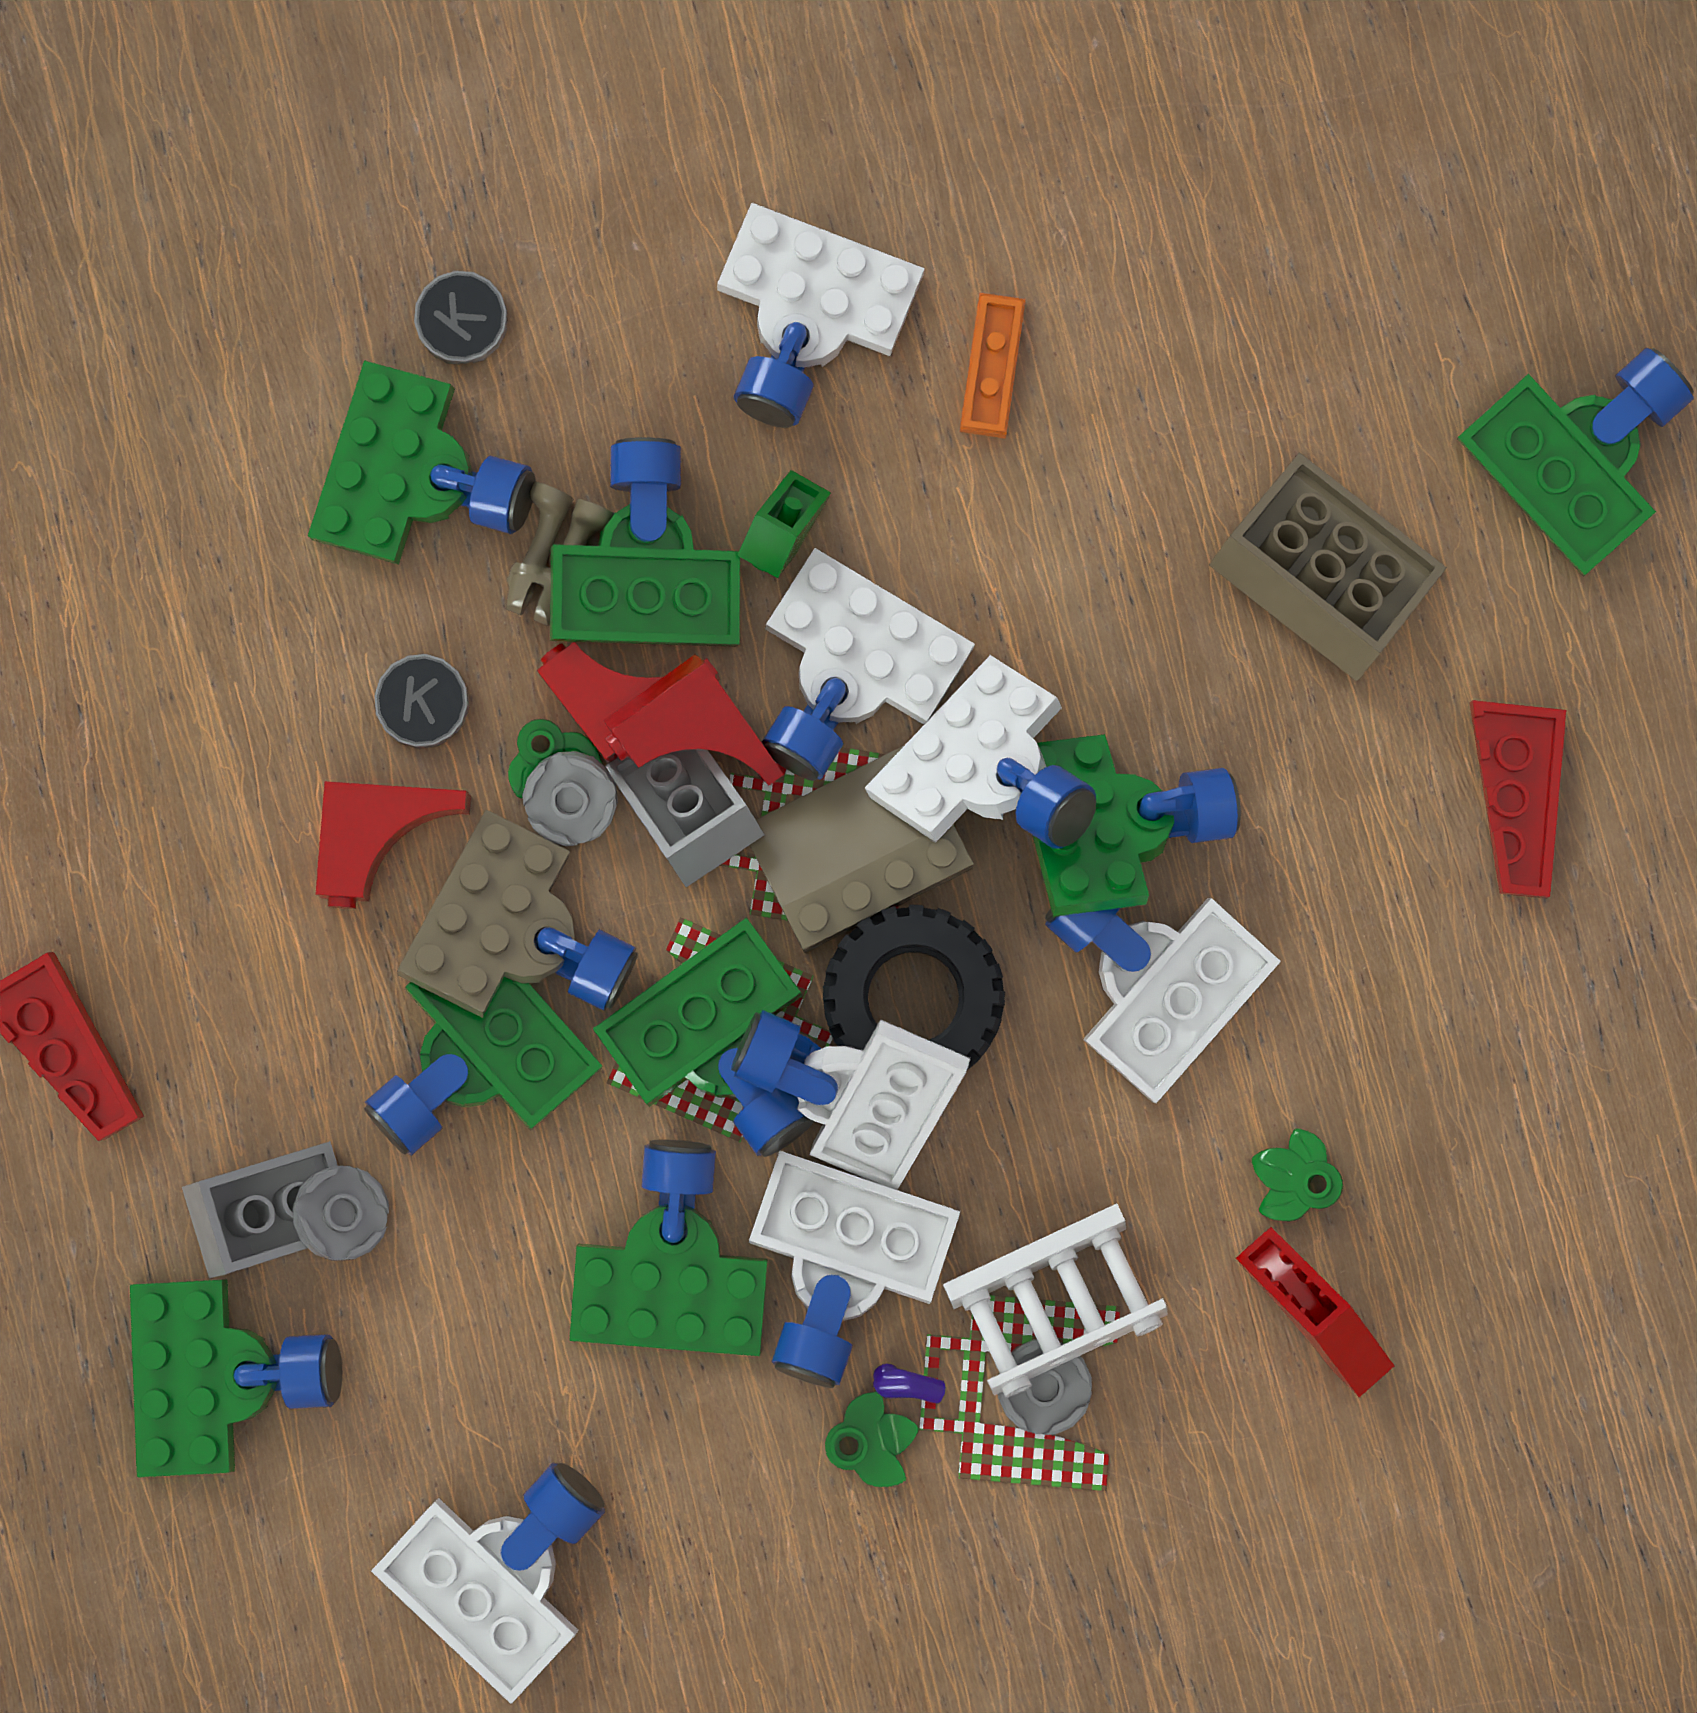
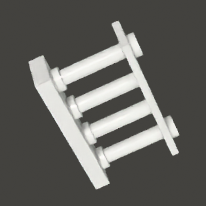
(1016, 1273)

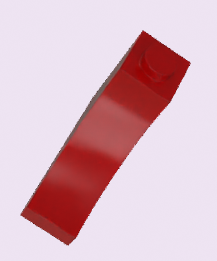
(592, 691)
(687, 713)
(363, 825)
(1316, 1311)

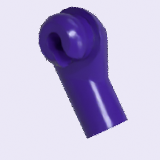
(899, 1383)

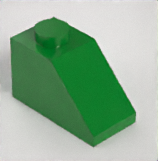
(783, 524)

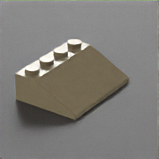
(1327, 566)
(848, 857)

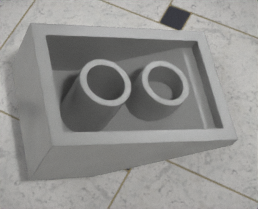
(687, 809)
(249, 1211)

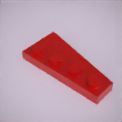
(1521, 786)
(63, 1046)

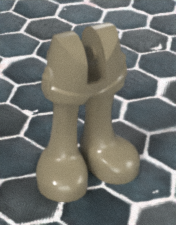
(553, 509)

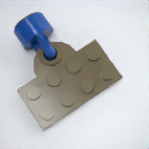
(504, 922)

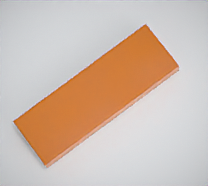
(992, 365)

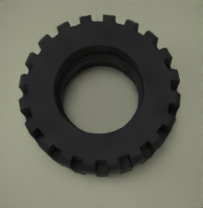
(924, 932)

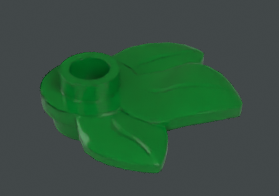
(529, 758)
(1290, 1174)
(878, 1439)

